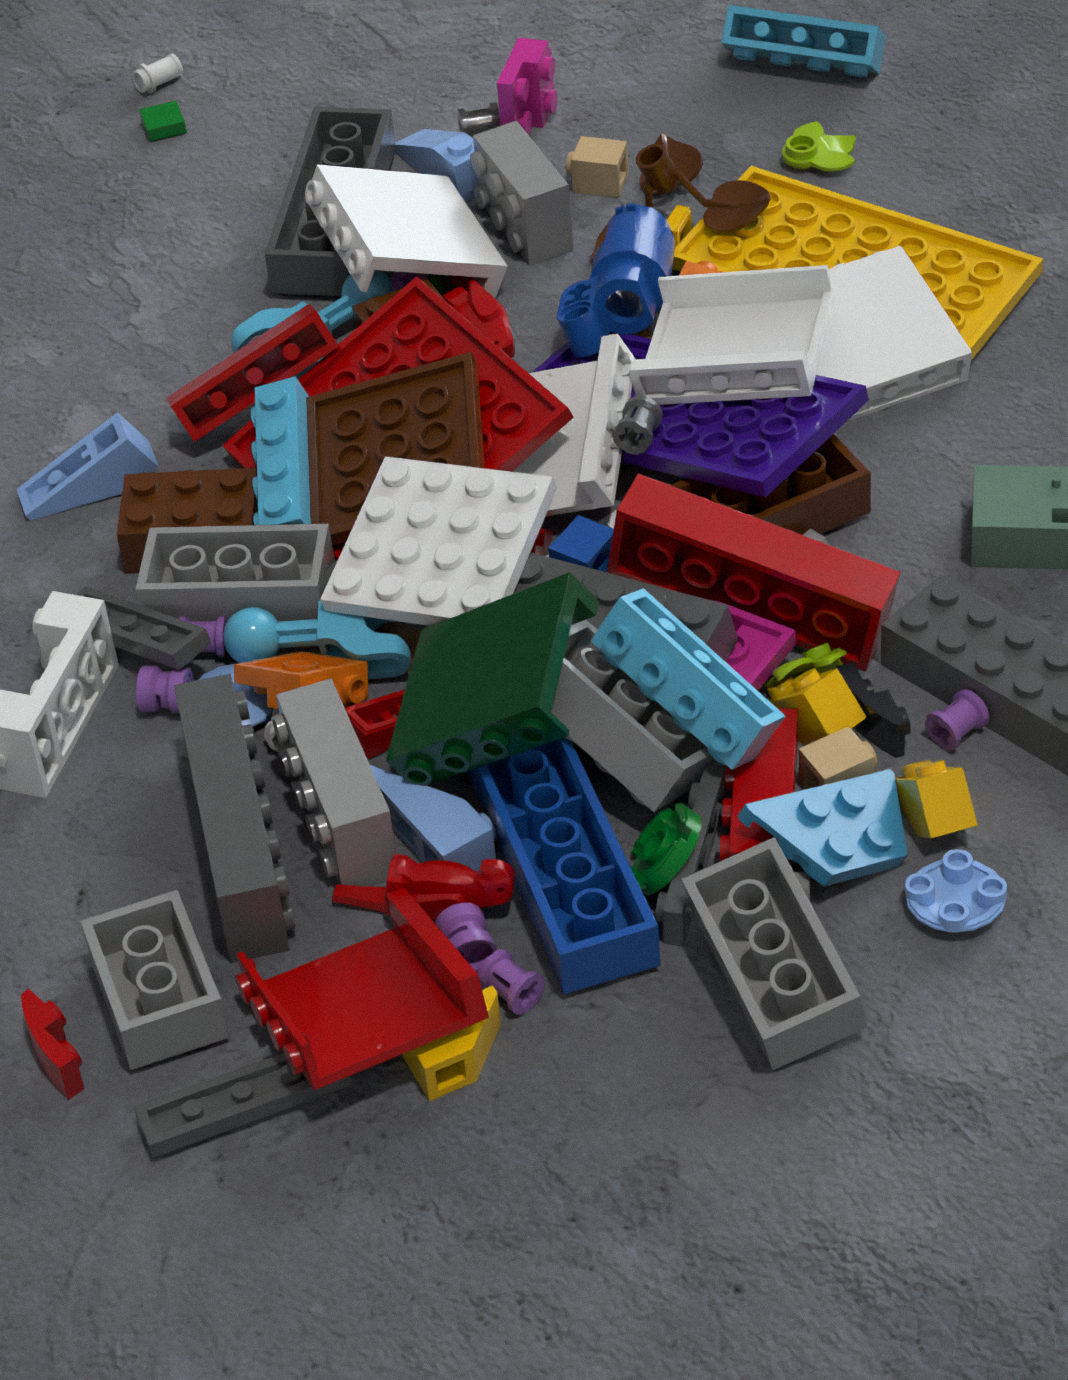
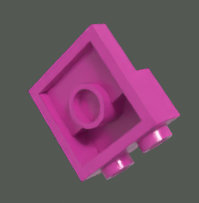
(527, 85)
(759, 646)

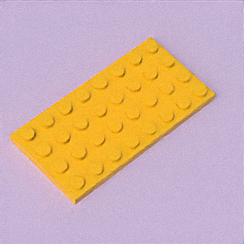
(818, 227)

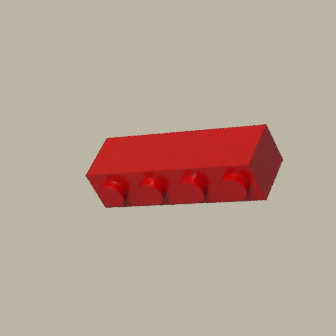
(267, 359)
(763, 778)

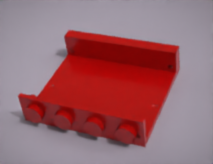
(367, 998)

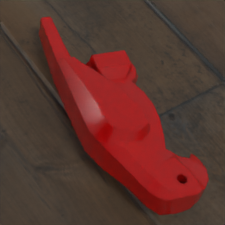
(482, 311)
(435, 885)

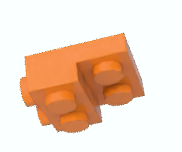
(301, 669)

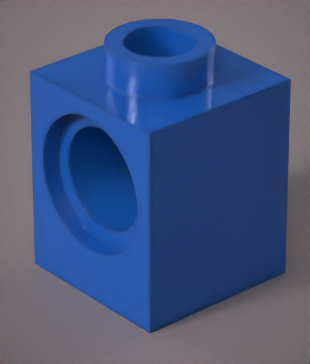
(584, 544)

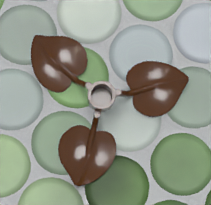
(677, 164)

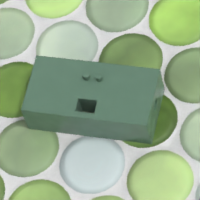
(1020, 517)

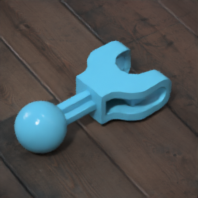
(332, 315)
(258, 635)

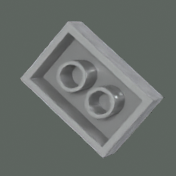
(522, 193)
(154, 979)

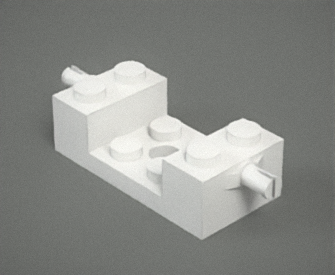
(78, 666)

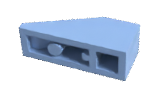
(441, 154)
(88, 470)
(436, 822)

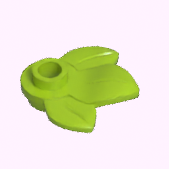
(813, 148)
(819, 657)

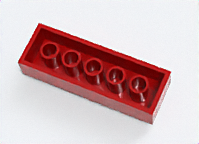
(754, 566)

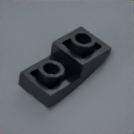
(885, 721)

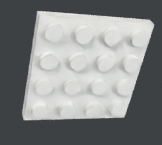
(437, 541)

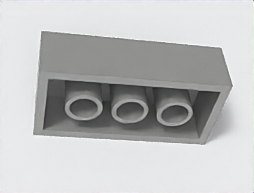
(232, 568)
(623, 727)
(334, 784)
(775, 953)

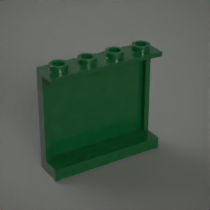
(487, 682)

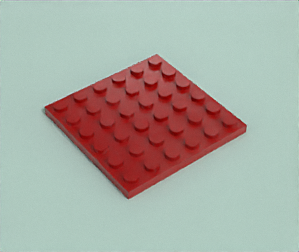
(420, 330)

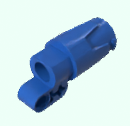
(622, 280)

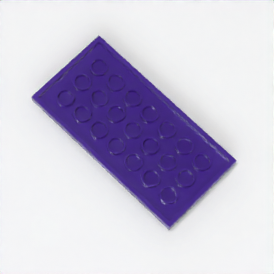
(737, 441)

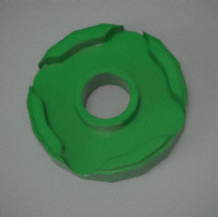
(664, 847)

